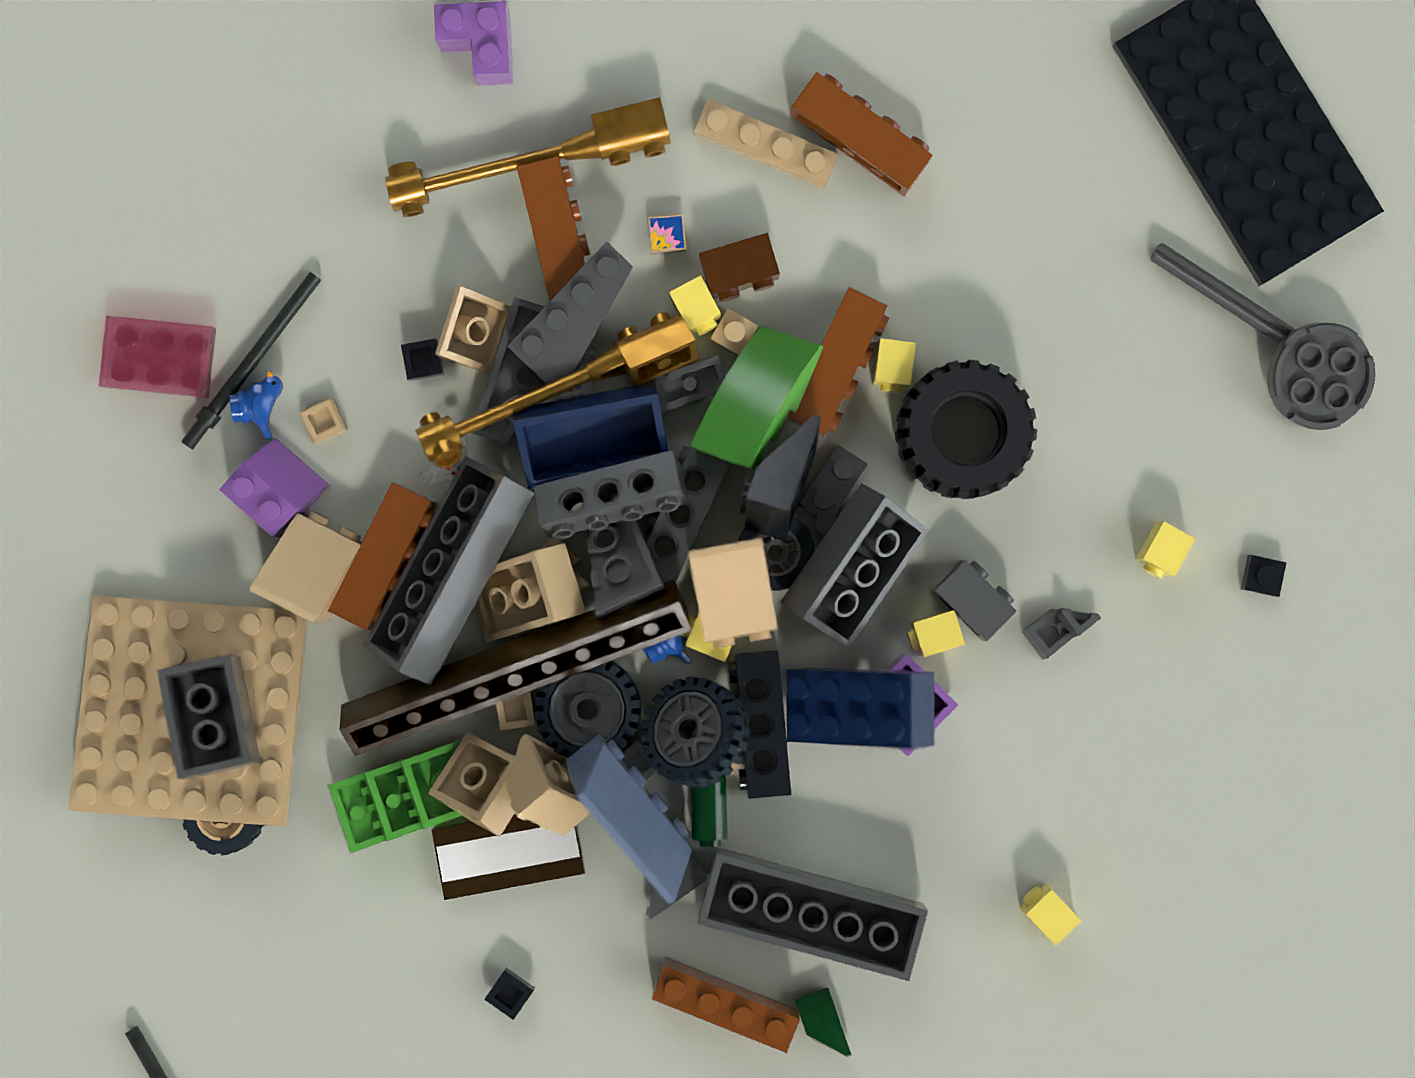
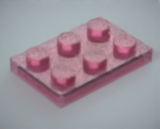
(157, 357)

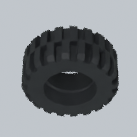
(1012, 418)

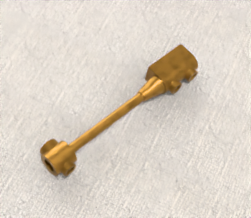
(614, 137)
(637, 354)

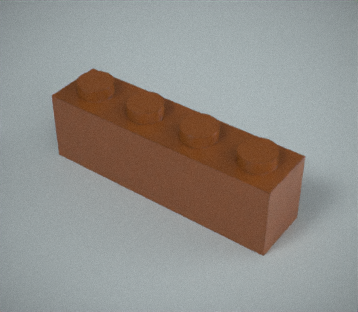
(861, 133)
(553, 221)
(843, 352)
(382, 556)
(726, 1004)

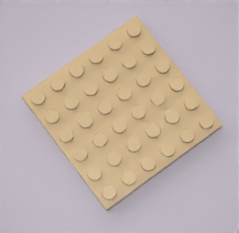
(122, 729)

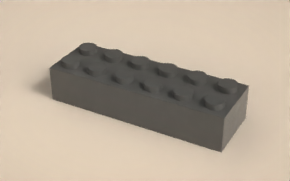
(448, 570)
(812, 914)

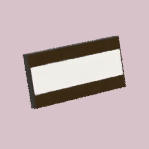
(524, 854)

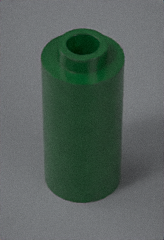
(709, 813)

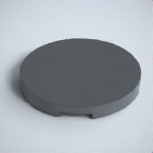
(1321, 375)

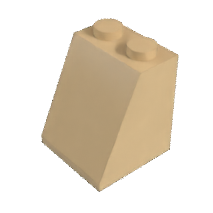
(307, 566)
(733, 592)

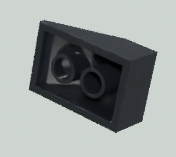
(779, 482)

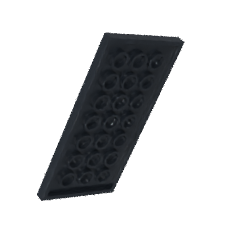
(1248, 131)

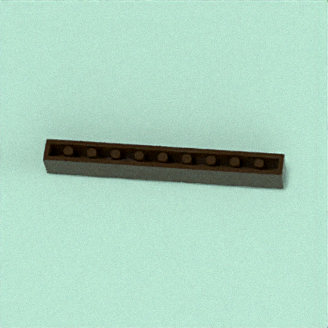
(512, 670)

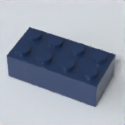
(589, 433)
(860, 707)

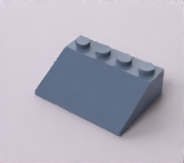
(631, 814)

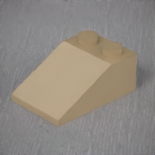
(529, 593)

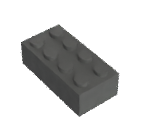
(855, 565)

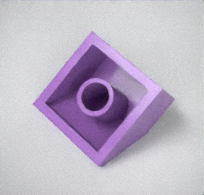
(274, 487)

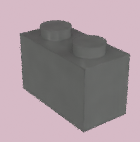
(974, 599)

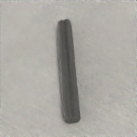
(1220, 293)

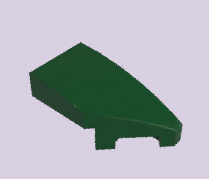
(822, 1021)

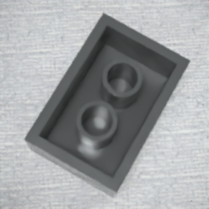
(208, 716)

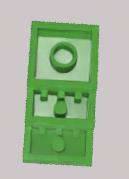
(757, 397)
(392, 799)

